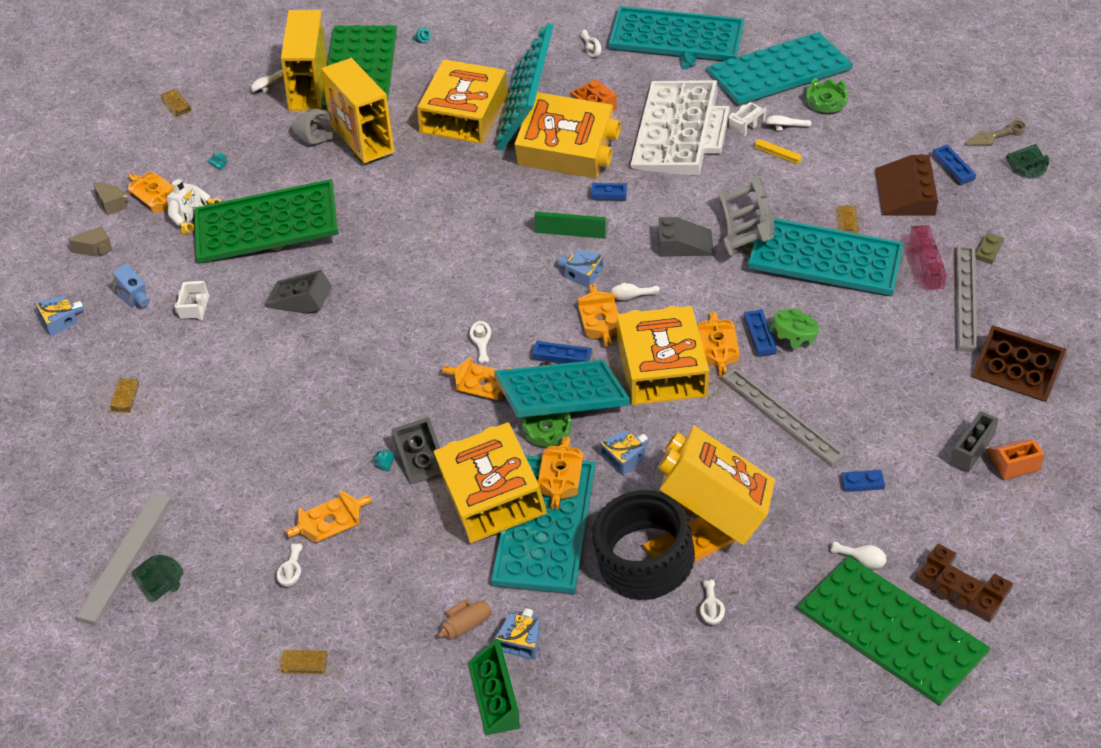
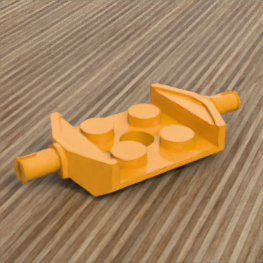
(151, 190)
(597, 305)
(723, 351)
(470, 375)
(560, 483)
(343, 509)

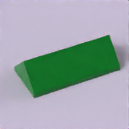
(571, 225)
(494, 690)

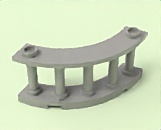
(764, 222)

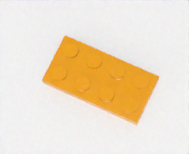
(705, 538)

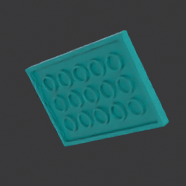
(561, 388)

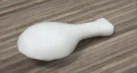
(592, 44)
(262, 82)
(780, 121)
(628, 291)
(480, 335)
(868, 555)
(290, 571)
(712, 609)

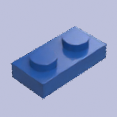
(608, 191)
(862, 480)

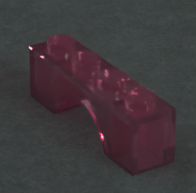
(932, 267)

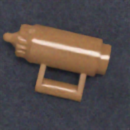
(464, 618)

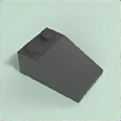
(683, 238)
(300, 293)
(415, 449)

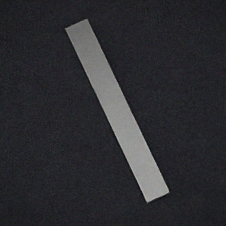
(966, 299)
(783, 417)
(123, 559)

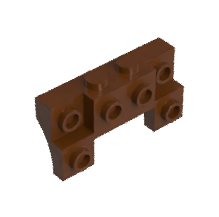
(961, 588)

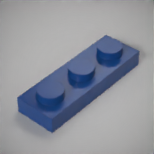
(954, 164)
(759, 332)
(560, 352)

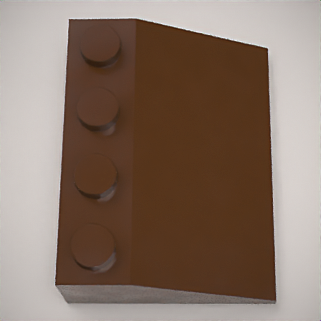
(907, 187)
(1019, 363)

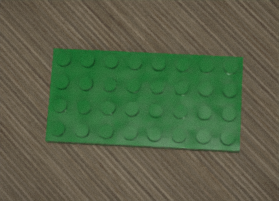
(369, 47)
(265, 221)
(894, 630)

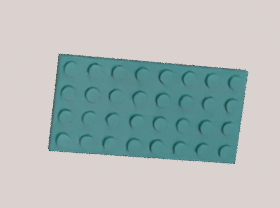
(676, 33)
(779, 68)
(524, 86)
(829, 256)
(547, 549)

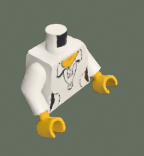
(182, 204)

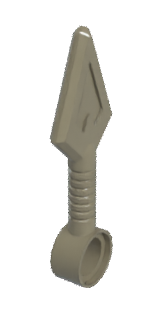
(988, 138)

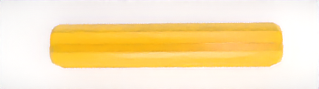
(778, 151)

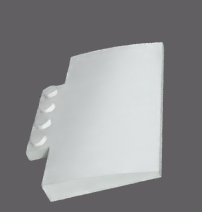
(680, 127)

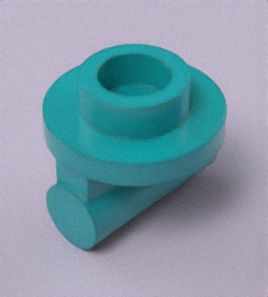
(423, 35)
(687, 60)
(218, 160)
(384, 459)

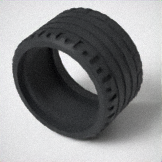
(636, 512)

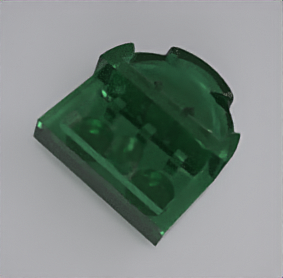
(1028, 162)
(158, 576)

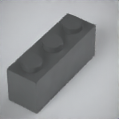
(974, 441)

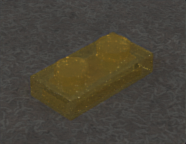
(175, 102)
(848, 218)
(124, 395)
(304, 661)

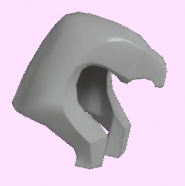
(304, 126)

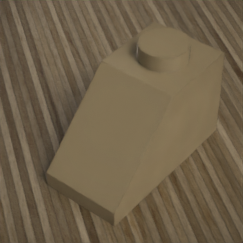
(110, 197)
(91, 243)

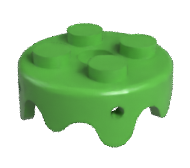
(818, 93)
(795, 326)
(536, 434)

